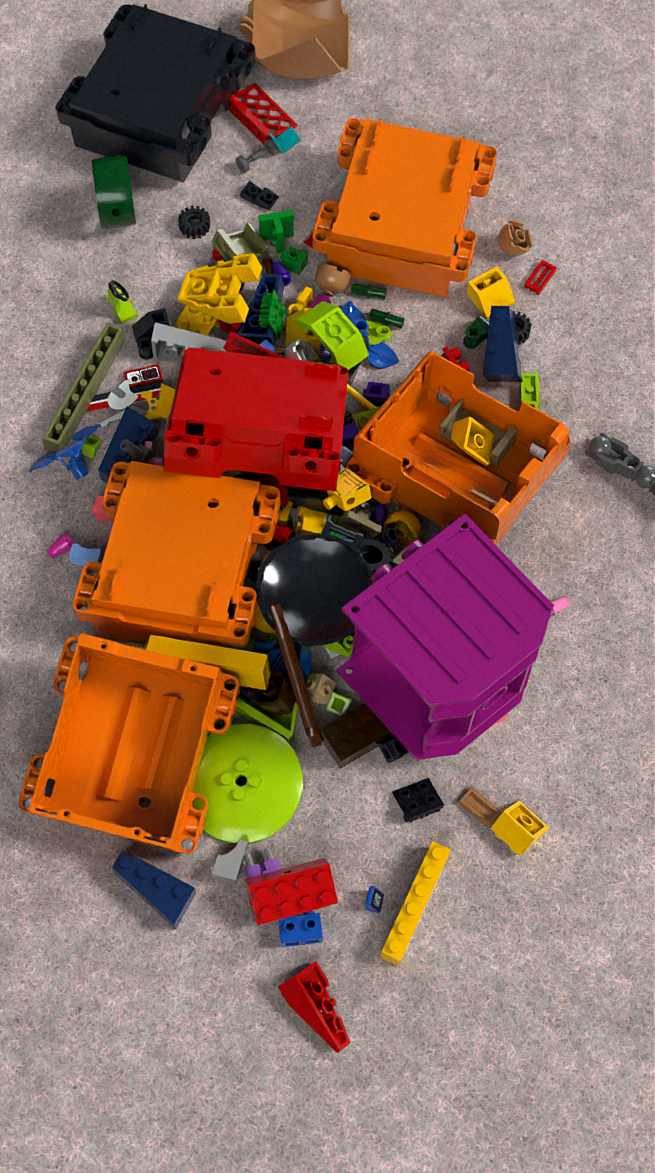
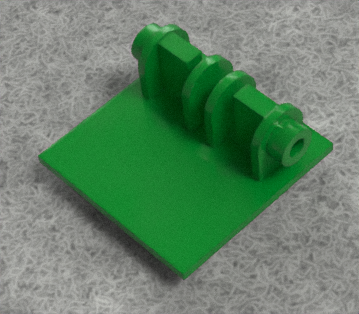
(272, 313)

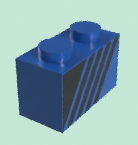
(304, 658)

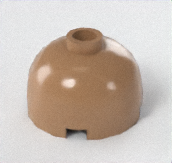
(514, 238)
(331, 279)

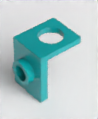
(286, 140)

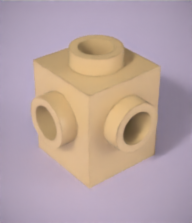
(319, 688)

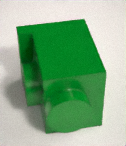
(294, 260)

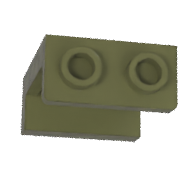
(239, 242)

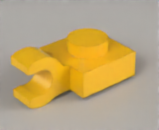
(303, 300)

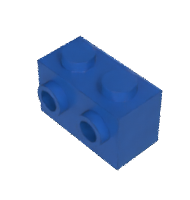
(300, 929)

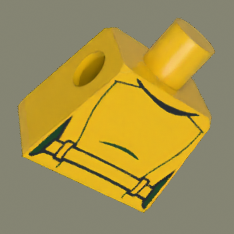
(349, 493)

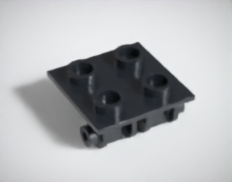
(418, 800)

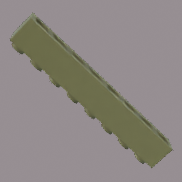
(84, 388)

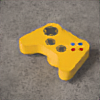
(153, 405)

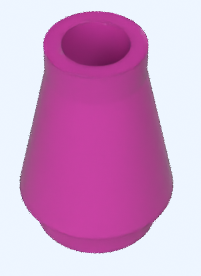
(61, 545)

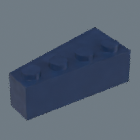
(251, 328)
(502, 350)
(133, 428)

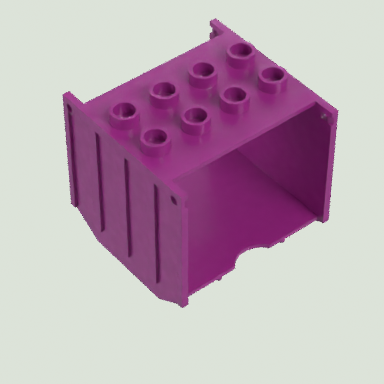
(445, 640)

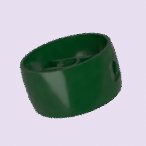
(113, 192)

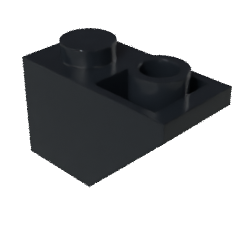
(145, 325)

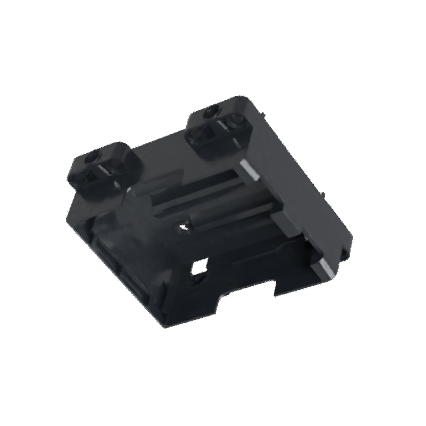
(163, 77)

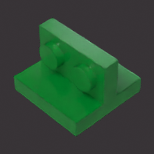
(276, 228)

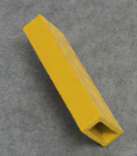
(248, 667)

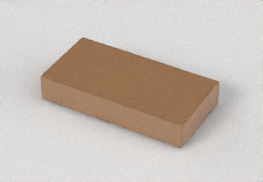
(479, 807)

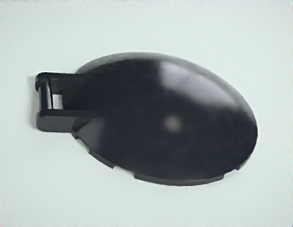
(313, 582)

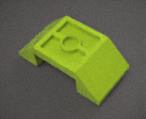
(335, 333)

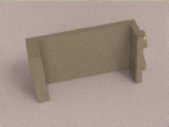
(502, 439)

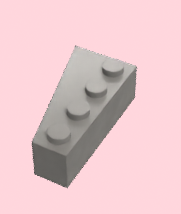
(171, 342)

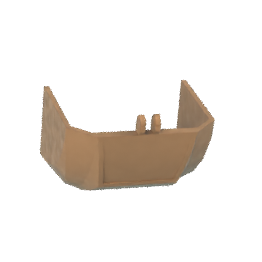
(299, 37)

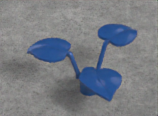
(379, 356)
(72, 450)

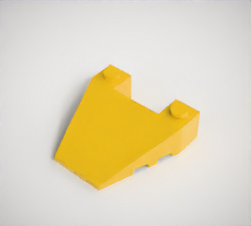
(217, 287)

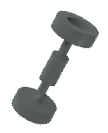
(270, 146)

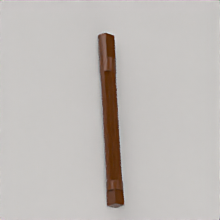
(295, 675)

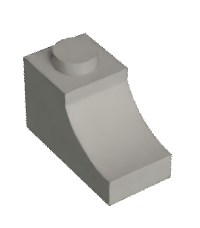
(228, 866)

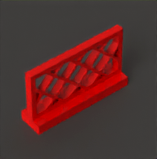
(250, 120)

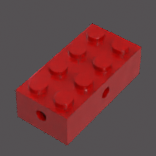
(291, 891)

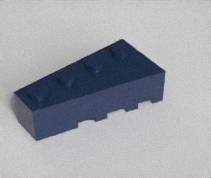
(157, 888)

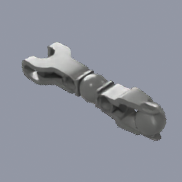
(600, 449)

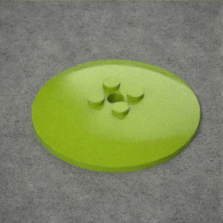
(271, 788)

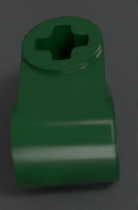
(476, 333)

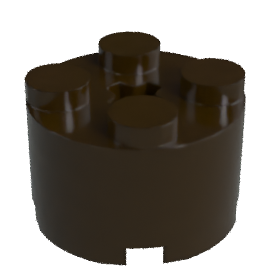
(278, 697)

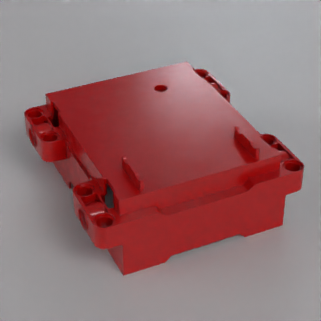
(257, 417)

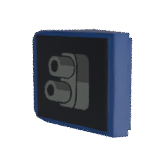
(374, 900)

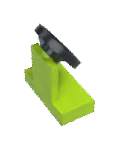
(119, 301)

